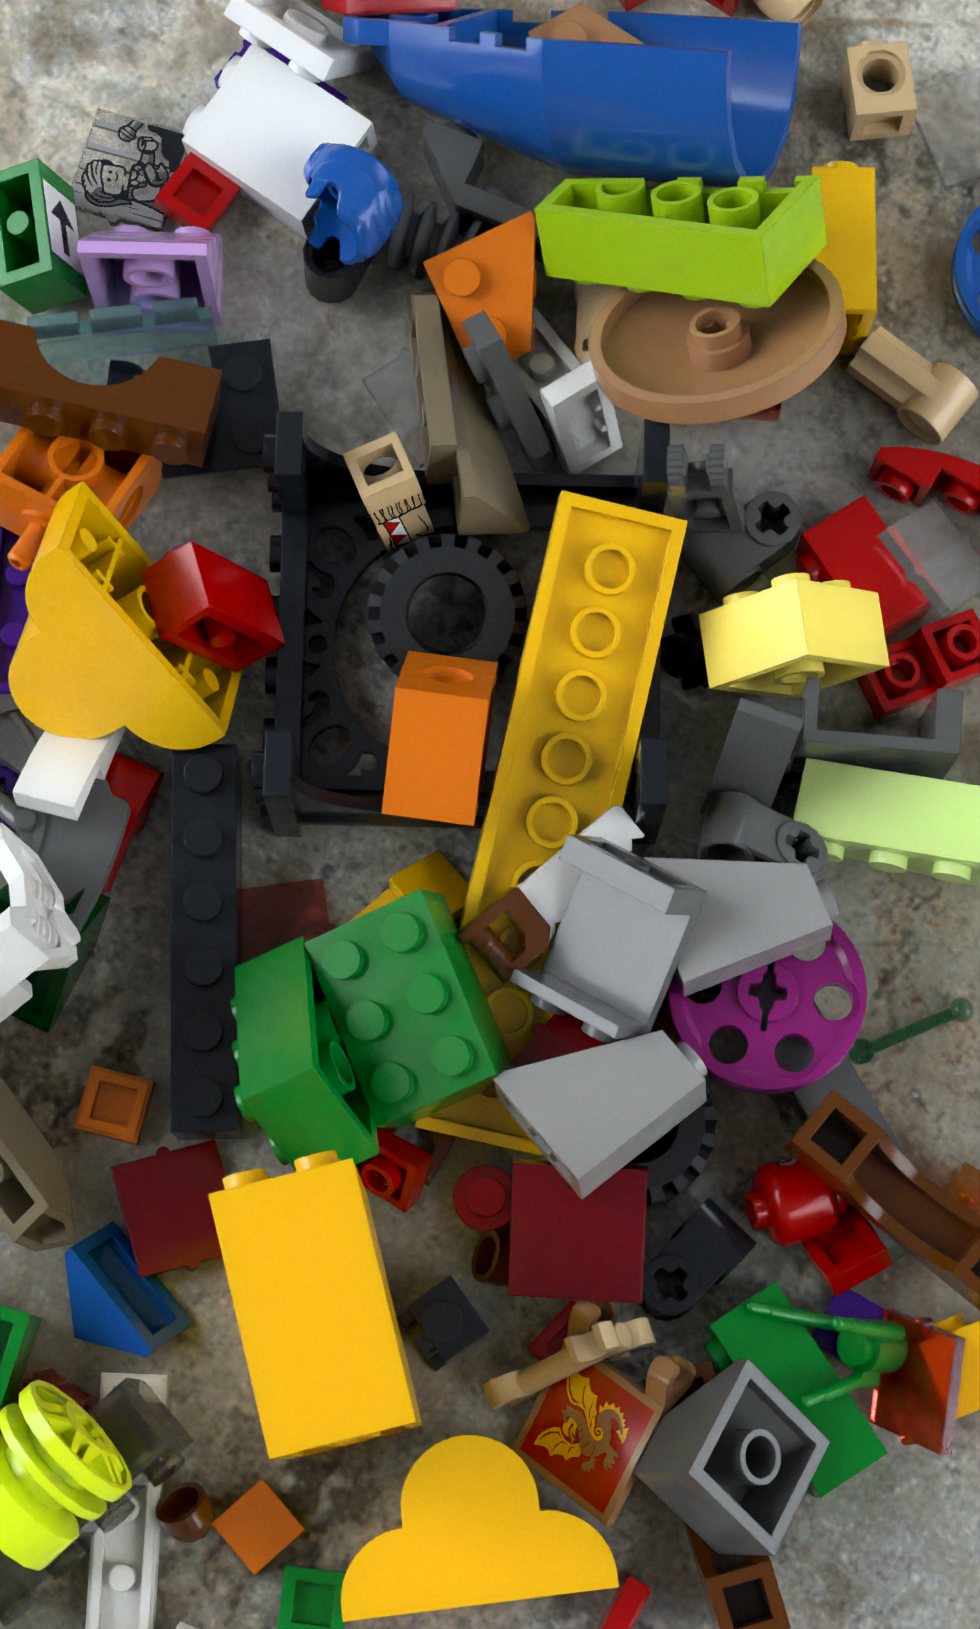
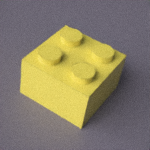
(793, 633)

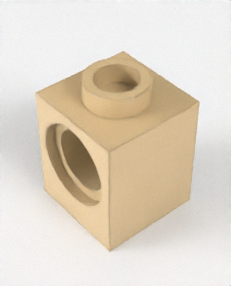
(871, 112)

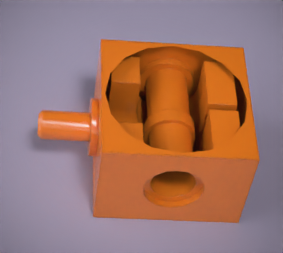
(43, 468)
(439, 738)

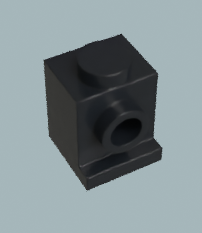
(443, 1323)

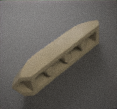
(32, 1183)

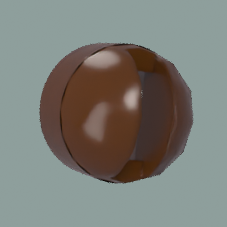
(491, 1259)
(186, 1512)

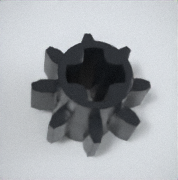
(684, 653)

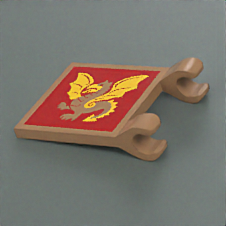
(598, 1422)

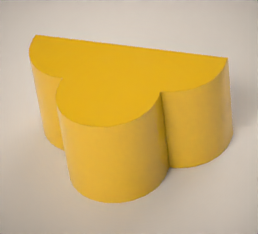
(94, 647)
(473, 1539)

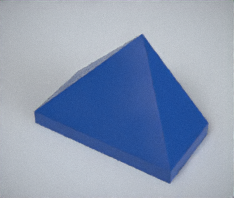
(111, 1300)

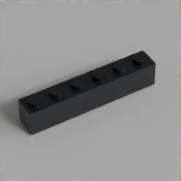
(205, 940)

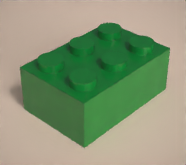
(409, 1009)
(295, 1062)

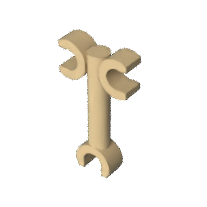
(581, 1352)

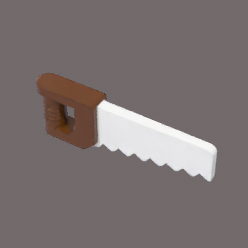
(539, 901)

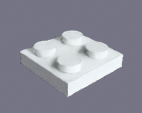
(303, 35)

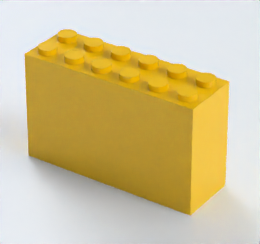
(314, 1307)

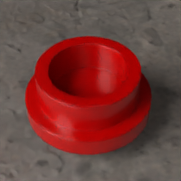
(484, 1198)

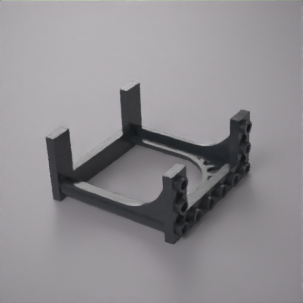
(318, 495)

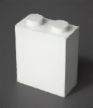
(265, 130)

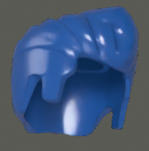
(356, 200)

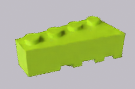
(683, 237)

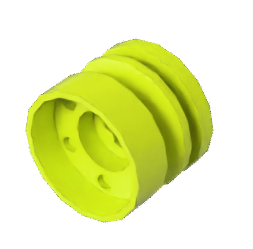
(51, 1468)

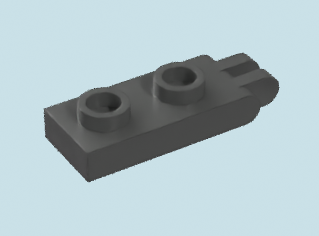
(510, 403)

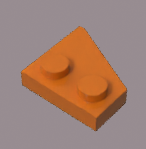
(492, 276)

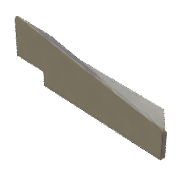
(457, 427)

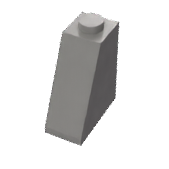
(749, 917)
(603, 1103)

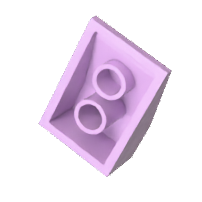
(154, 266)

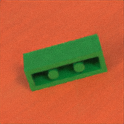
(795, 1367)

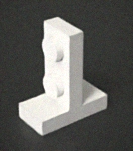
(568, 401)

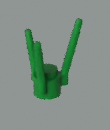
(863, 1345)

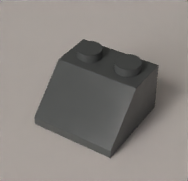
(734, 1461)

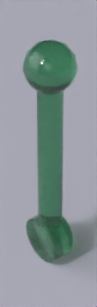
(863, 1050)

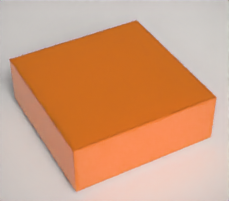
(114, 1105)
(258, 1526)

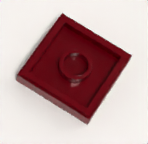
(576, 1244)

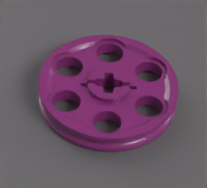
(789, 1018)

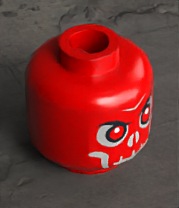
(791, 1203)

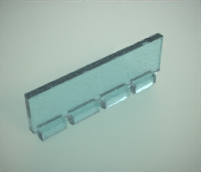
(123, 331)

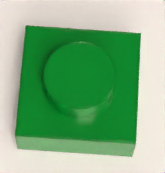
(311, 1599)

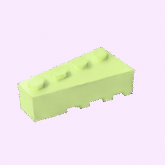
(893, 820)

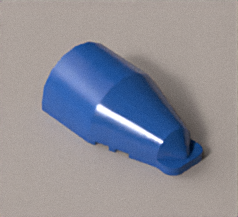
(686, 103)

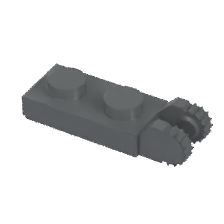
(704, 491)

